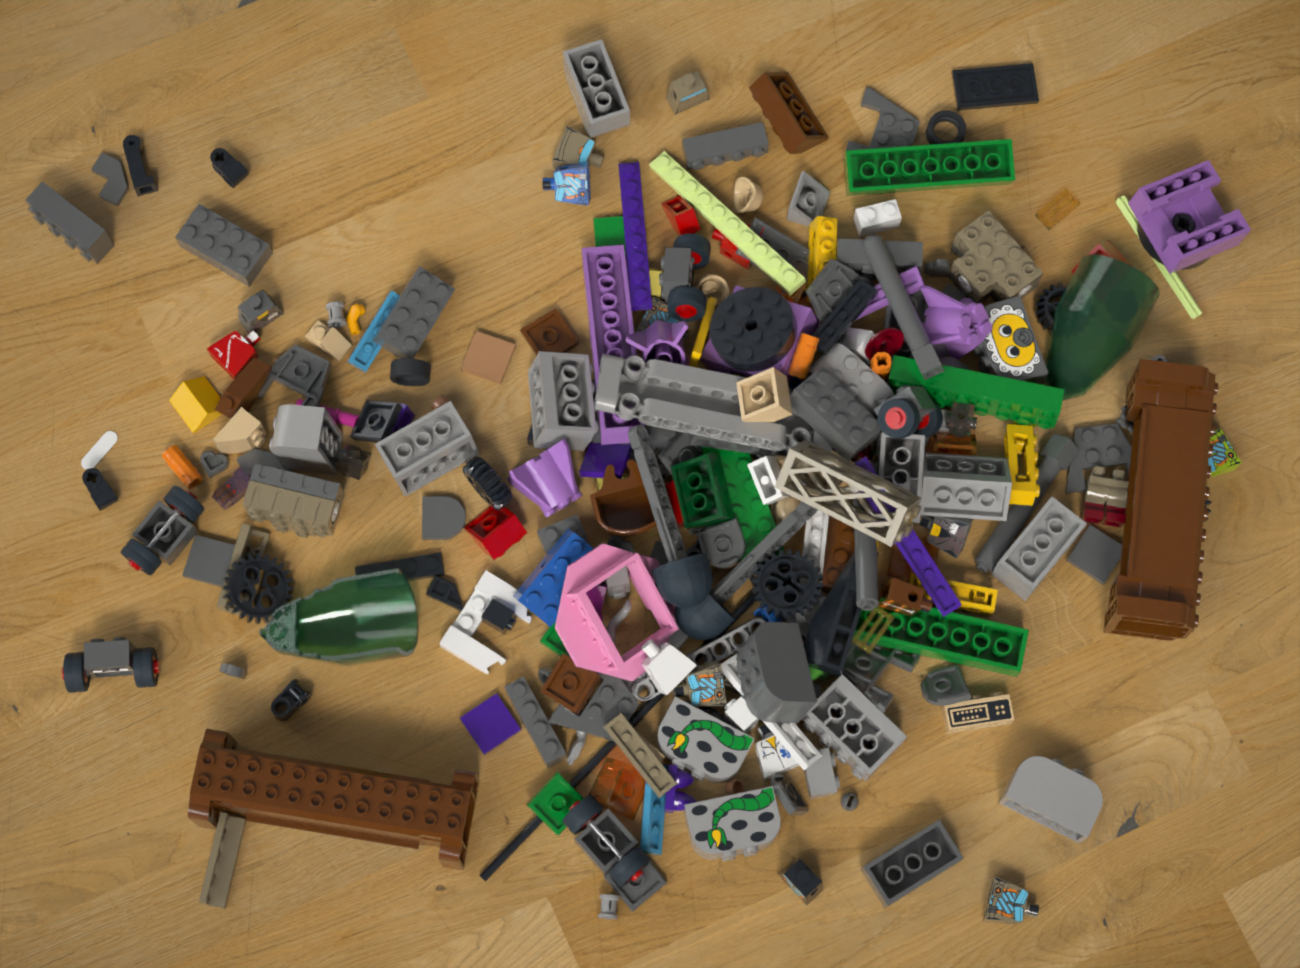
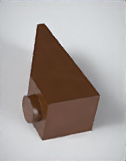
(244, 388)

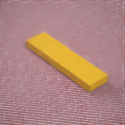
(702, 333)

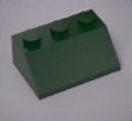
(702, 491)

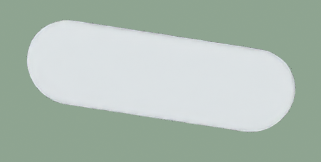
(99, 450)

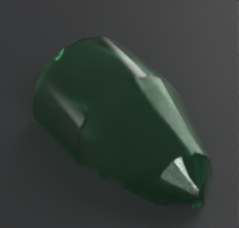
(1097, 322)
(349, 621)

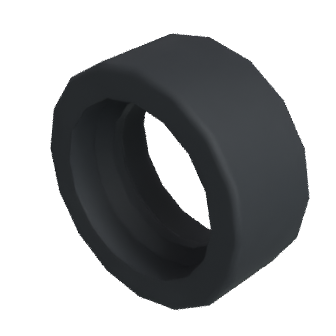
(945, 116)
(410, 372)

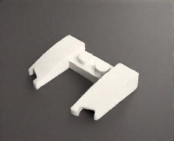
(459, 636)

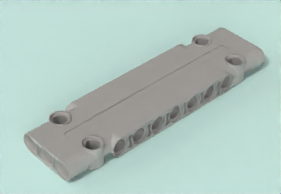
(691, 403)

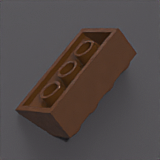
(787, 112)
(838, 551)

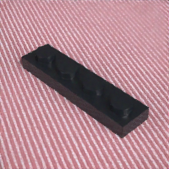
(844, 315)
(413, 567)

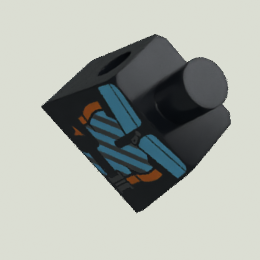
(801, 880)

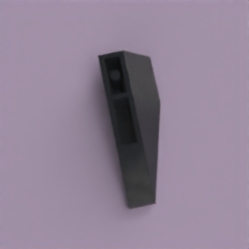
(834, 624)

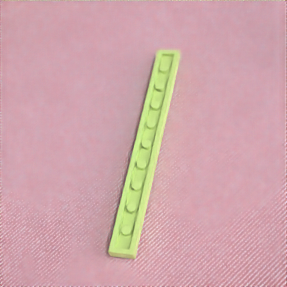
(727, 223)

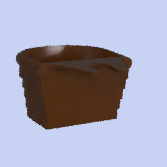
(623, 504)

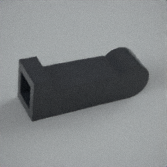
(133, 151)

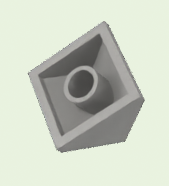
(808, 200)

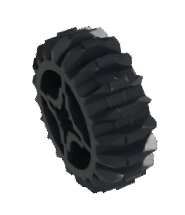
(1047, 309)
(487, 483)

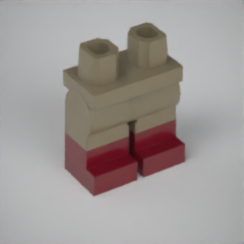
(1107, 495)

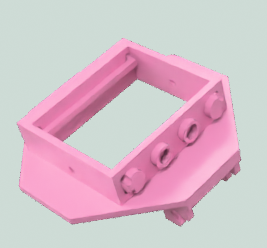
(581, 625)

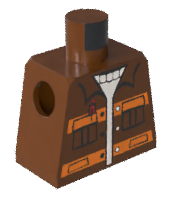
(903, 597)

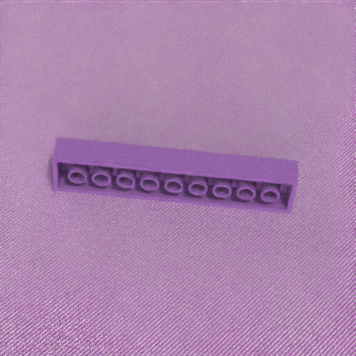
(609, 323)

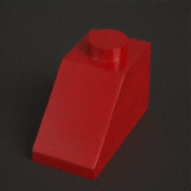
(681, 215)

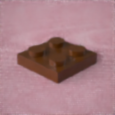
(549, 334)
(570, 684)

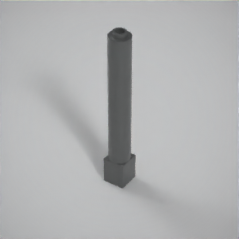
(902, 307)
(1056, 456)
(866, 565)

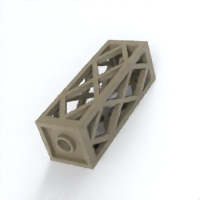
(888, 531)

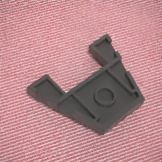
(894, 125)
(831, 288)
(300, 372)
(1099, 447)
(866, 670)
(605, 704)

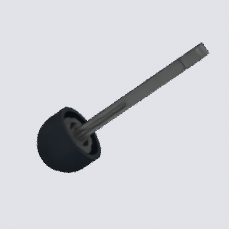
(684, 579)
(710, 616)

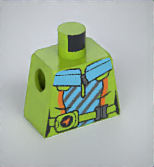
(1224, 457)

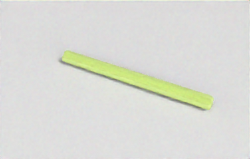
(1173, 279)

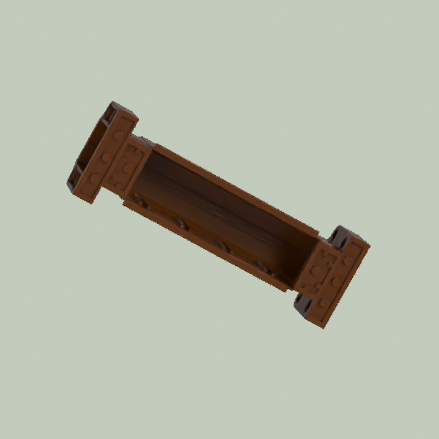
(1164, 502)
(332, 799)

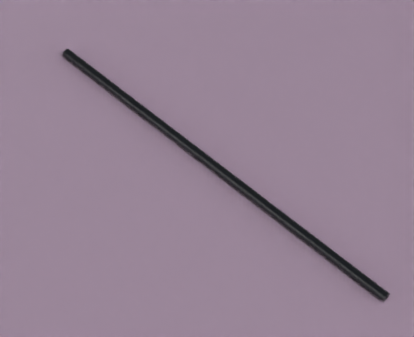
(600, 755)

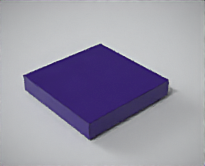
(600, 456)
(490, 724)

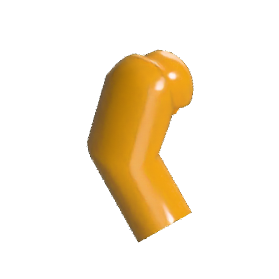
(352, 317)

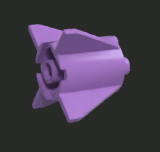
(954, 323)
(661, 342)
(548, 479)

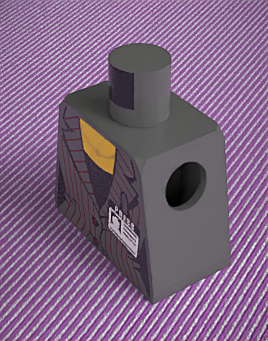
(258, 312)
(947, 533)

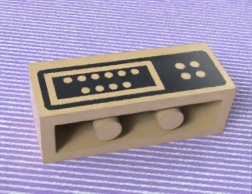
(978, 713)

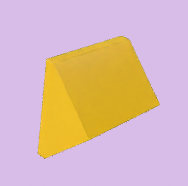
(196, 403)

